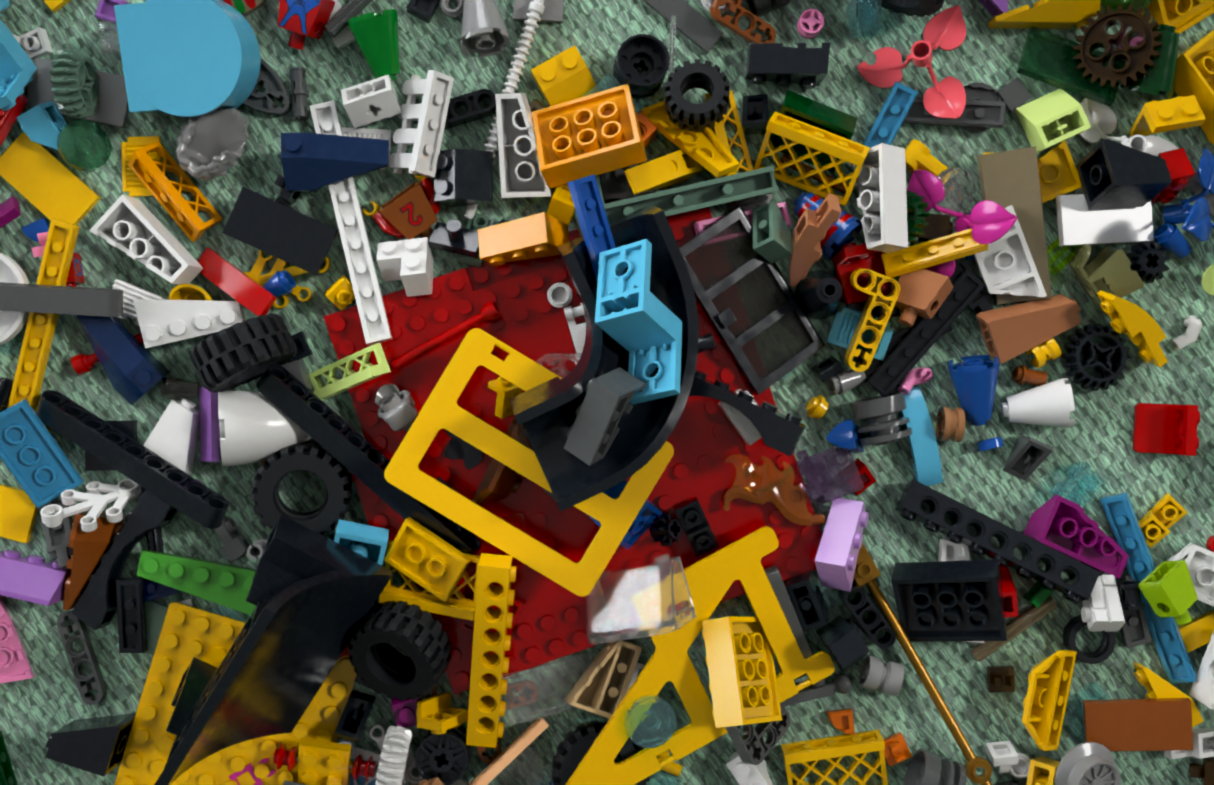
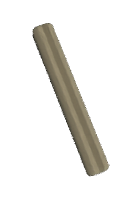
(1014, 628)

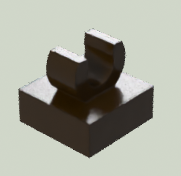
(1000, 679)
(1204, 771)

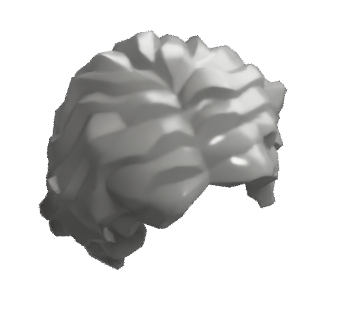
(212, 143)

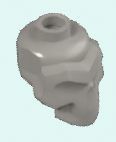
(396, 407)

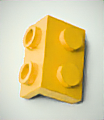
(438, 715)

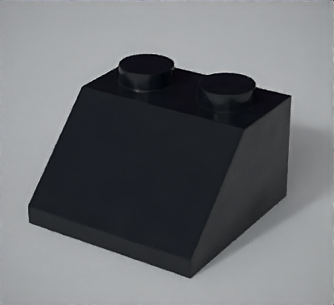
(463, 177)

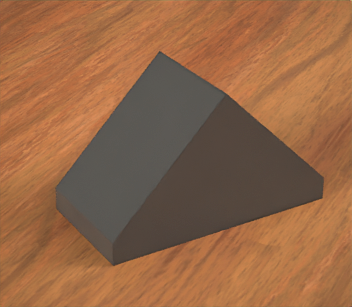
(1026, 457)

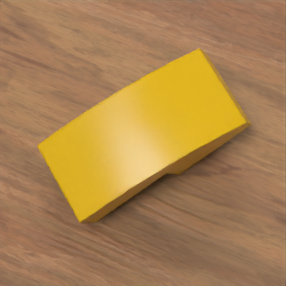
(1160, 518)

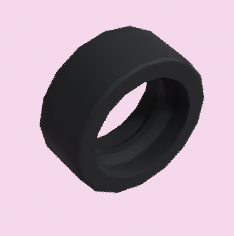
(1102, 653)

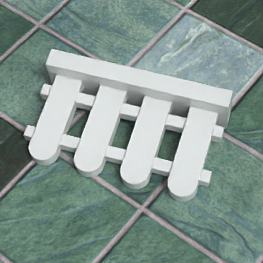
(431, 123)

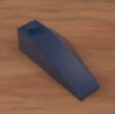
(122, 356)

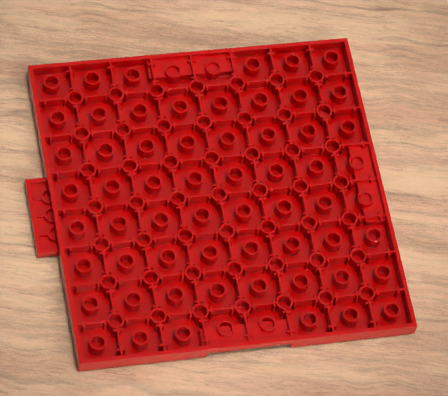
(702, 440)

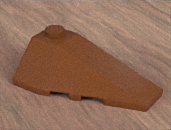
(87, 552)

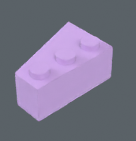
(841, 544)

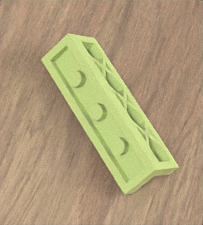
(350, 378)

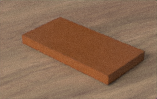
(1139, 724)

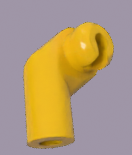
(672, 768)

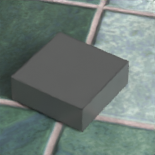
(1014, 94)

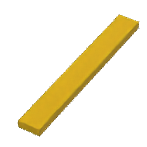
(42, 326)

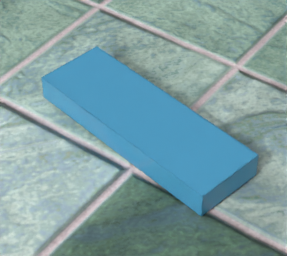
(891, 115)

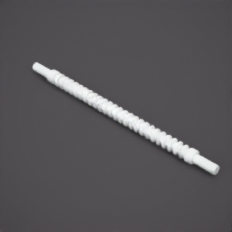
(536, 9)

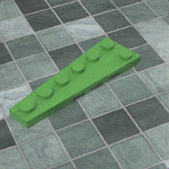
(202, 578)

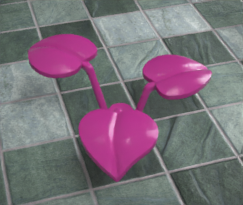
(987, 218)

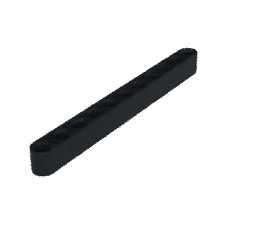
(355, 453)

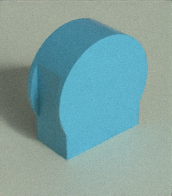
(186, 56)

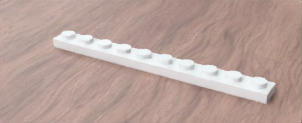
(354, 238)

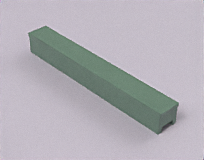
(697, 195)

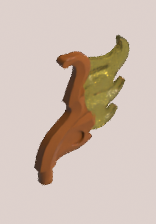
(769, 484)

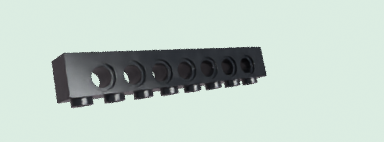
(1081, 577)

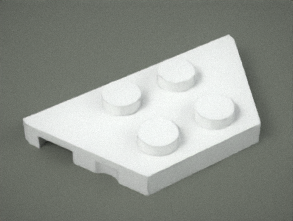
(1009, 265)
(1201, 569)

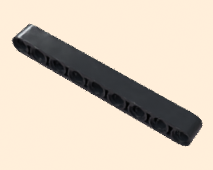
(132, 459)

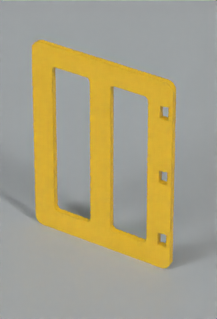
(444, 413)

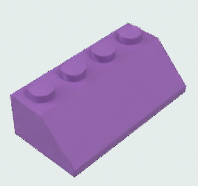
(31, 578)

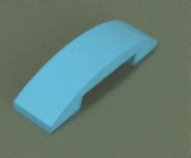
(923, 440)

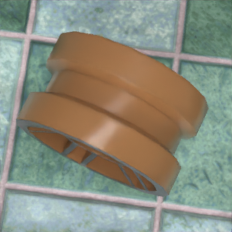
(950, 424)

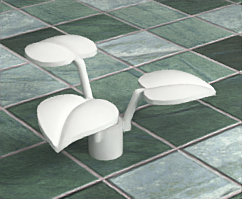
(1104, 122)

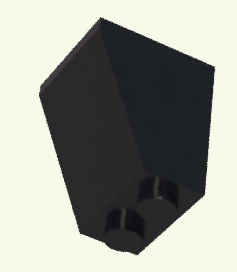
(1121, 176)
(91, 743)

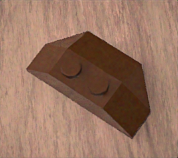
(499, 478)

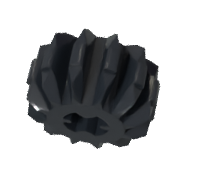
(1156, 261)

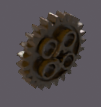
(1137, 56)

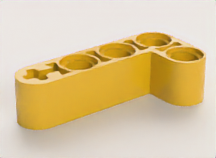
(866, 321)

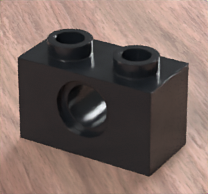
(807, 601)

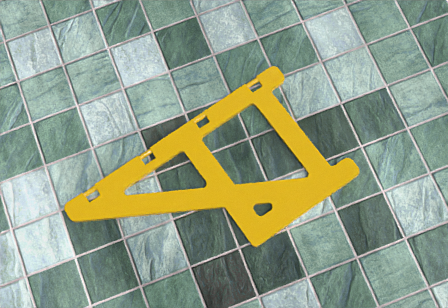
(707, 584)

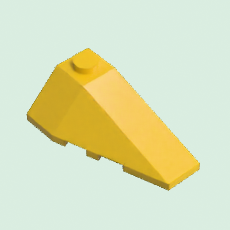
(1049, 15)

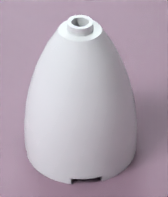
(253, 428)

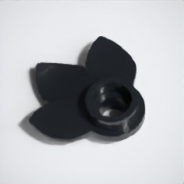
(461, 449)

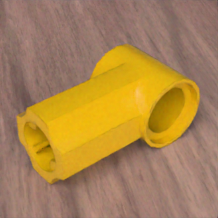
(919, 158)

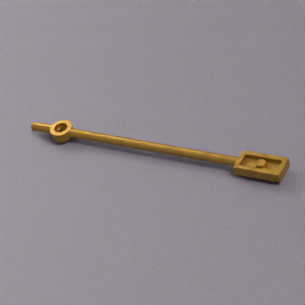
(865, 574)

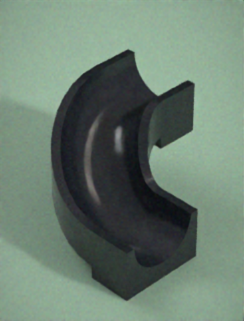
(550, 407)

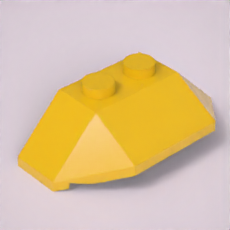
(1047, 698)

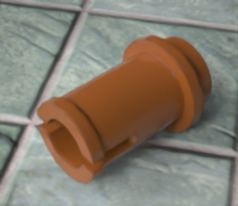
(1029, 376)

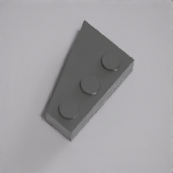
(600, 413)

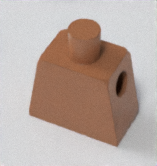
(921, 295)

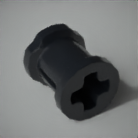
(1131, 595)

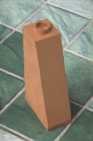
(1025, 325)

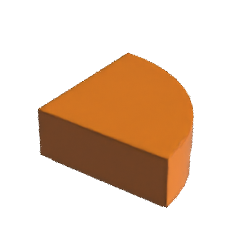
(842, 720)

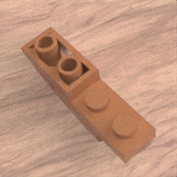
(807, 237)

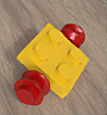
(324, 763)

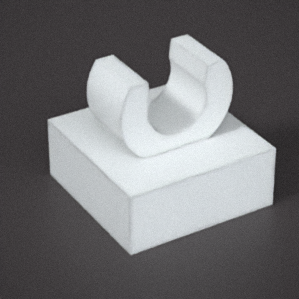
(1002, 755)

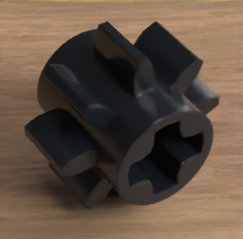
(665, 530)

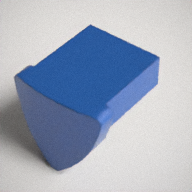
(846, 437)

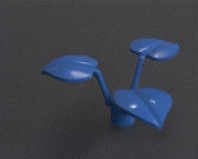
(1195, 216)

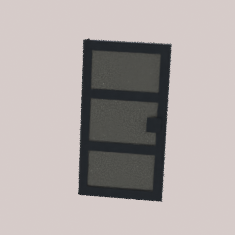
(748, 302)

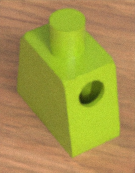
(1170, 591)

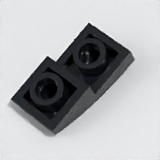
(696, 527)

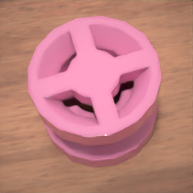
(811, 18)

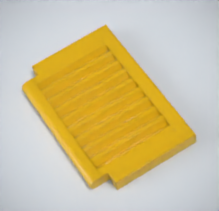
(130, 181)

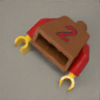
(409, 211)

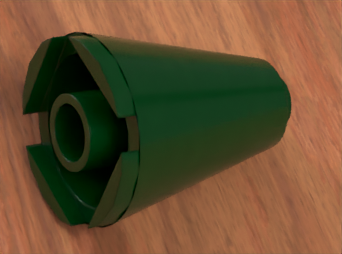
(1163, 75)

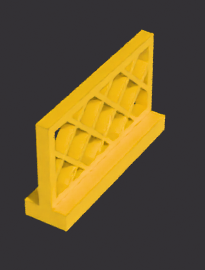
(822, 142)
(455, 607)
(837, 748)

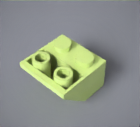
(1052, 119)

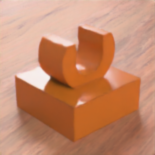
(896, 749)

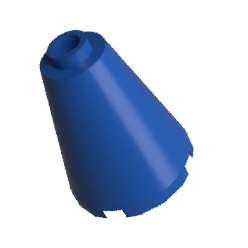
(975, 386)

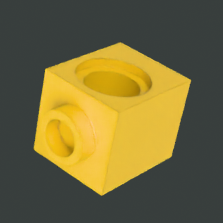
(561, 204)

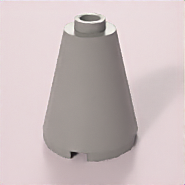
(483, 29)

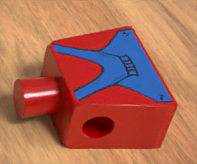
(304, 19)

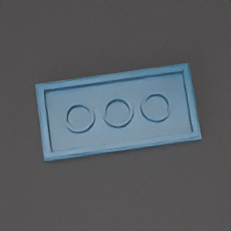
(34, 455)

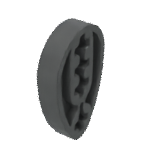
(273, 86)

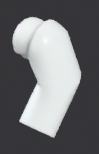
(1191, 334)

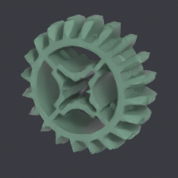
(75, 83)

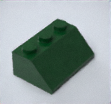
(817, 115)

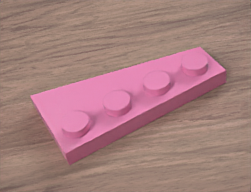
(13, 660)

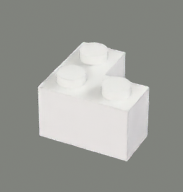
(407, 261)

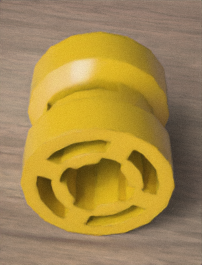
(1044, 352)

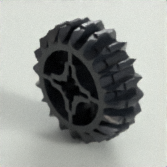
(1109, 372)

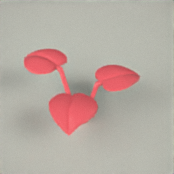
(943, 31)

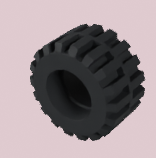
(697, 76)

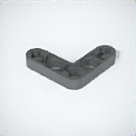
(752, 746)

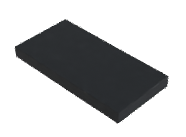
(280, 231)

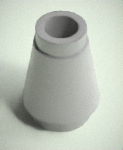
(845, 381)

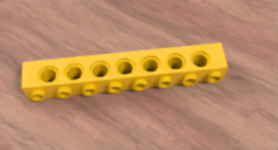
(491, 569)

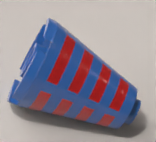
(838, 233)

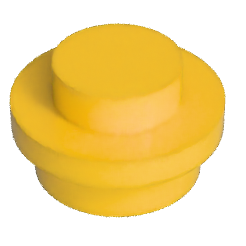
(817, 407)

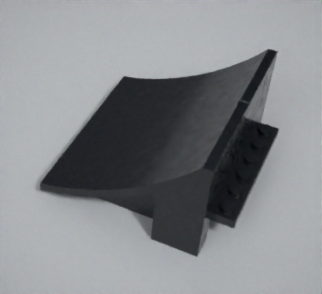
(306, 609)

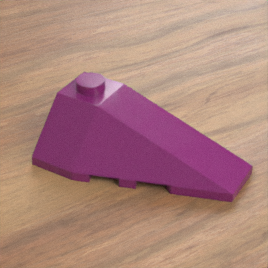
(1070, 531)

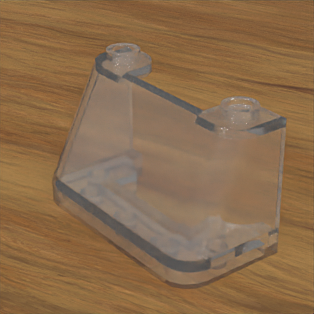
(639, 602)

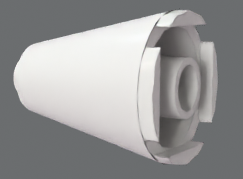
(1042, 405)

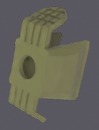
(1104, 272)

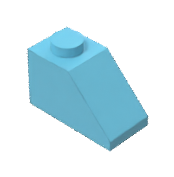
(43, 124)

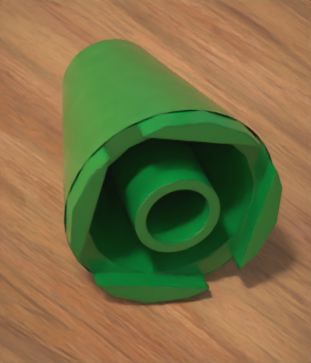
(378, 41)

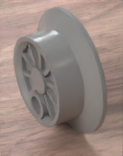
(1087, 765)

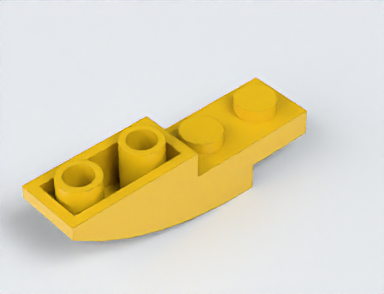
(1137, 324)

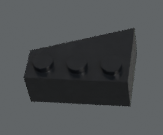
(787, 64)

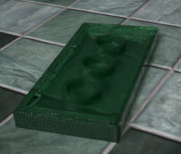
(1052, 62)

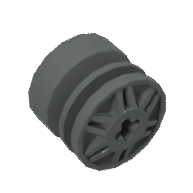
(881, 419)
(929, 769)

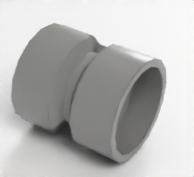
(877, 674)

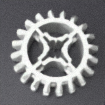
(394, 756)

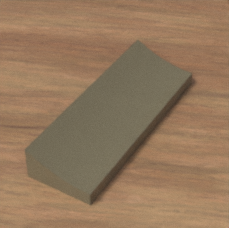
(1014, 180)

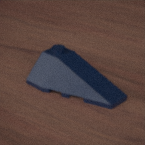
(322, 159)

